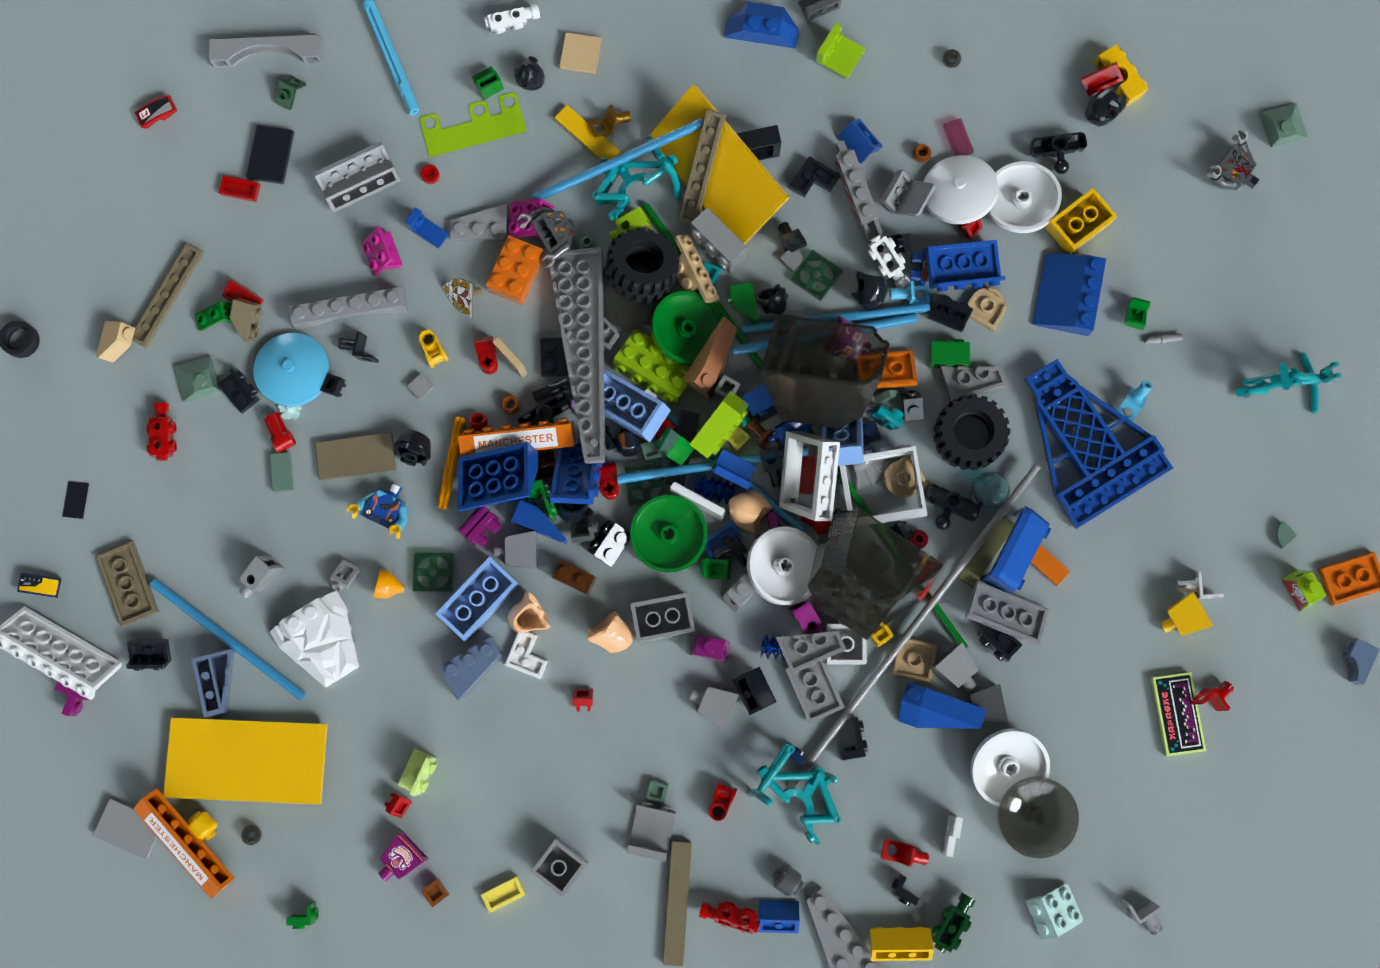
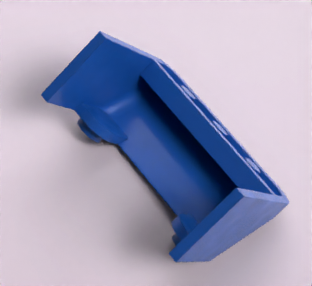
(1018, 551)

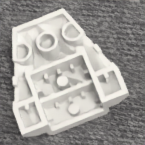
(319, 639)

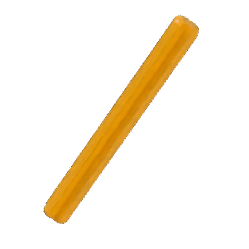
(451, 462)

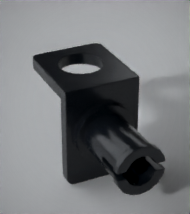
(791, 239)
(357, 347)
(772, 467)

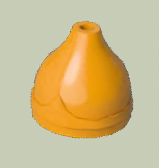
(387, 585)

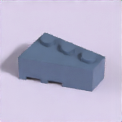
(470, 666)
(213, 681)

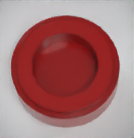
(430, 174)

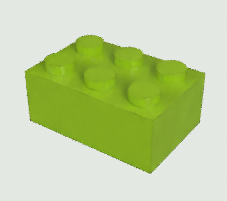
(720, 425)

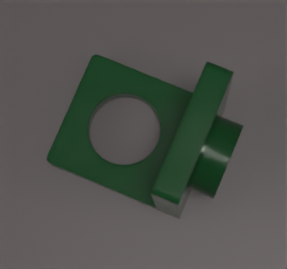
(287, 90)

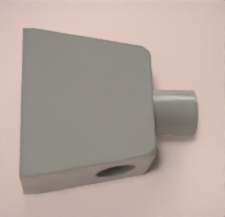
(520, 550)
(259, 575)
(739, 593)
(956, 667)
(715, 705)

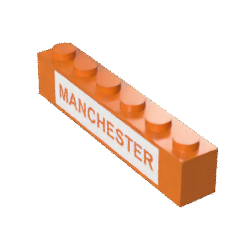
(540, 436)
(183, 844)

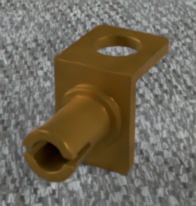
(609, 122)

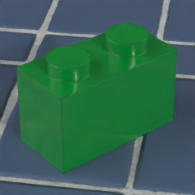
(949, 353)

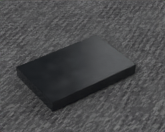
(270, 154)

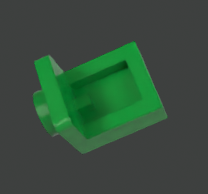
(1137, 313)
(715, 569)
(300, 921)

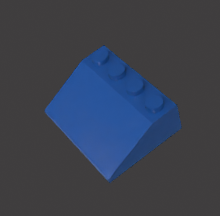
(1069, 292)
(496, 476)

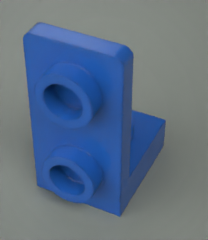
(425, 228)

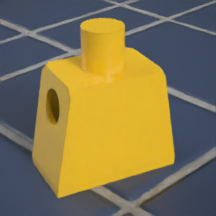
(1187, 616)

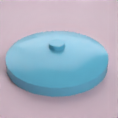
(291, 369)

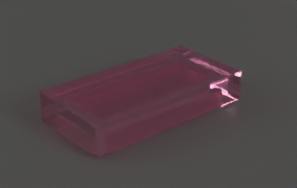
(958, 137)

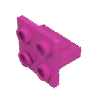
(381, 251)

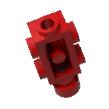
(163, 435)
(735, 915)

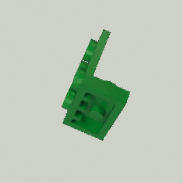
(541, 488)

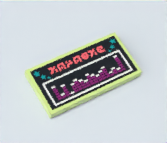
(1176, 715)

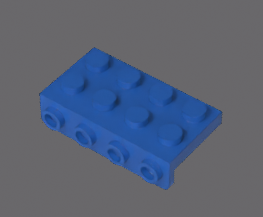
(963, 265)
(573, 478)

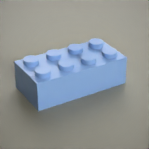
(632, 407)
(477, 599)

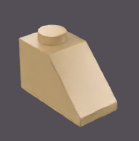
(114, 340)

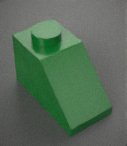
(743, 301)

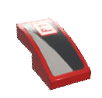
(153, 111)

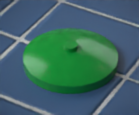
(683, 325)
(668, 533)

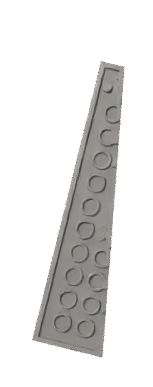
(579, 302)

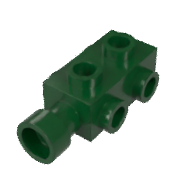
(953, 929)

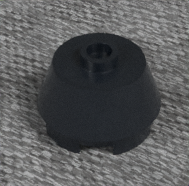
(413, 448)

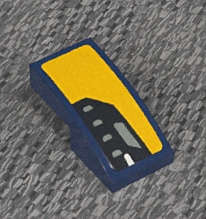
(39, 585)

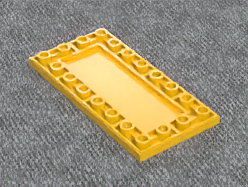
(739, 185)
(245, 761)

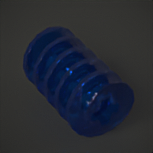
(714, 488)
(771, 647)

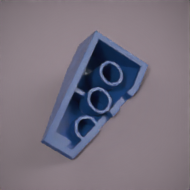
(932, 709)

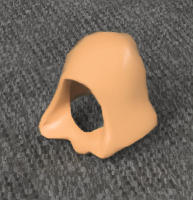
(746, 508)
(527, 615)
(611, 634)

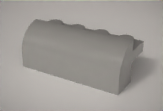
(357, 176)

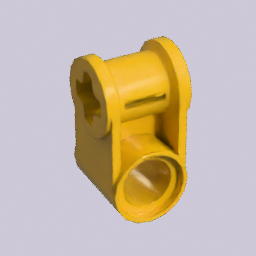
(434, 351)

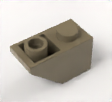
(245, 317)

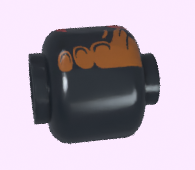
(627, 443)

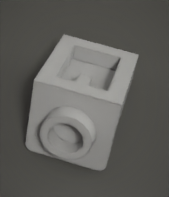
(343, 576)

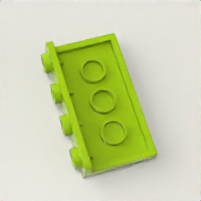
(649, 367)

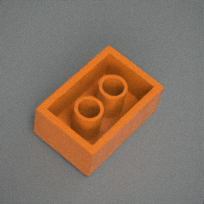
(515, 270)

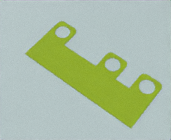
(478, 131)

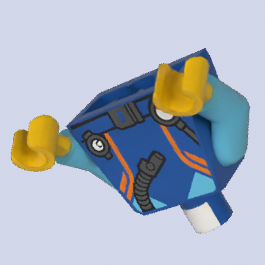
(383, 509)

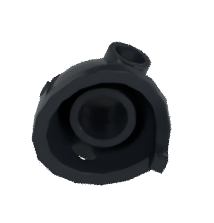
(529, 74)
(773, 300)

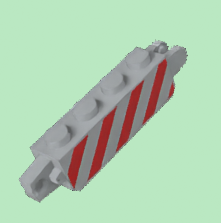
(856, 189)

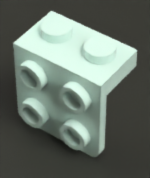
(1055, 912)

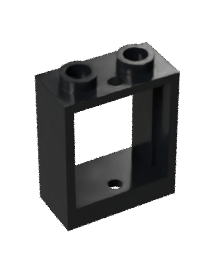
(763, 142)

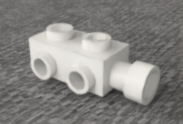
(508, 21)
(888, 254)

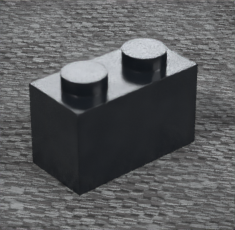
(754, 690)

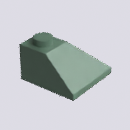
(1283, 125)
(197, 378)

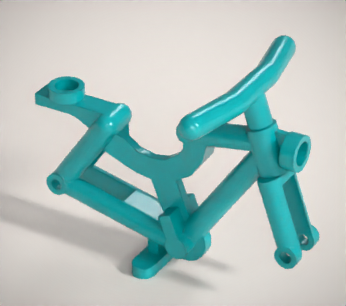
(622, 199)
(1290, 378)
(817, 778)

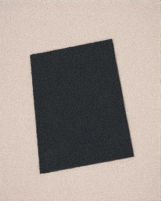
(75, 500)

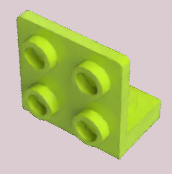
(839, 52)

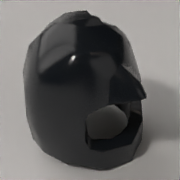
(1099, 109)
(870, 290)
(573, 512)

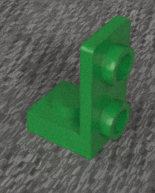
(213, 314)

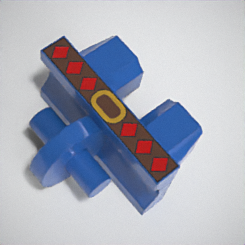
(919, 275)

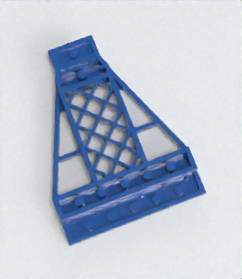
(1114, 480)

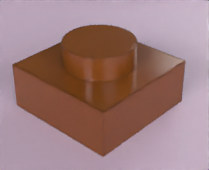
(435, 892)

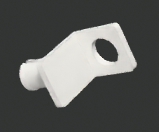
(1196, 586)

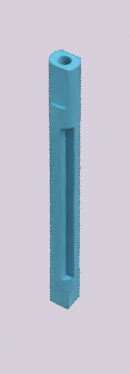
(390, 56)

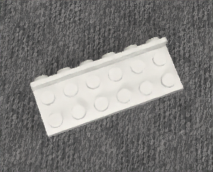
(57, 652)

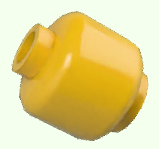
(203, 825)

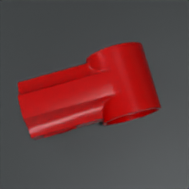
(281, 437)

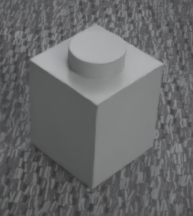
(725, 386)

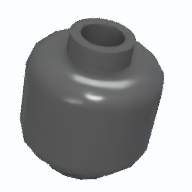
(787, 880)

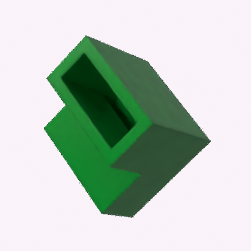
(488, 82)
(674, 446)

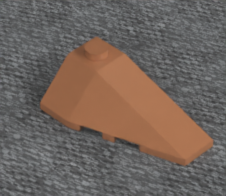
(711, 361)

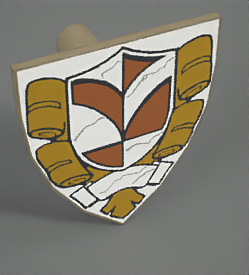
(461, 295)

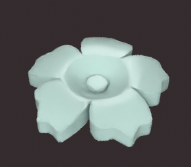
(288, 412)

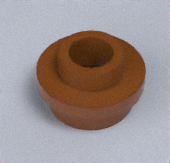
(922, 148)
(510, 398)

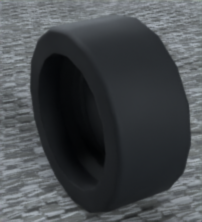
(8, 330)

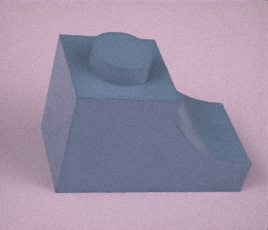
(1360, 659)

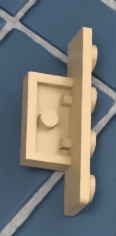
(692, 272)

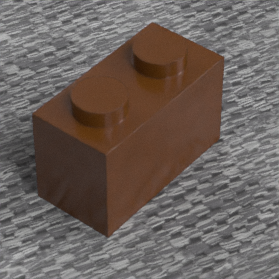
(574, 577)

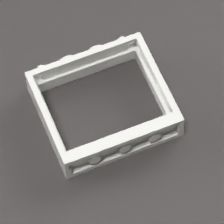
(884, 454)
(824, 478)

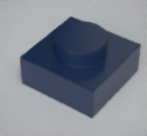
(870, 432)
(798, 756)

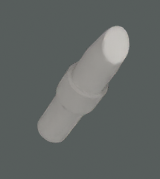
(1164, 338)

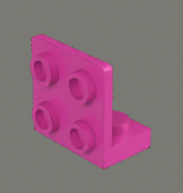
(524, 207)

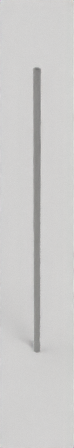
(916, 623)

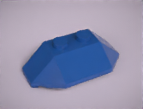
(762, 25)

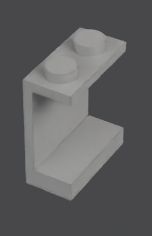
(651, 831)

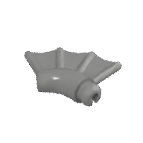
(870, 471)

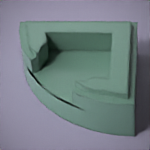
(886, 396)
(1284, 534)

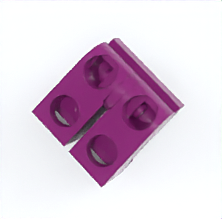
(477, 523)

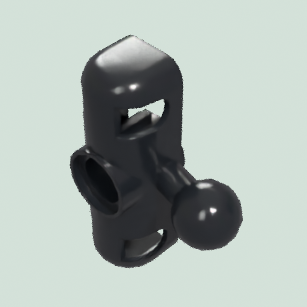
(1048, 149)
(554, 405)
(942, 495)

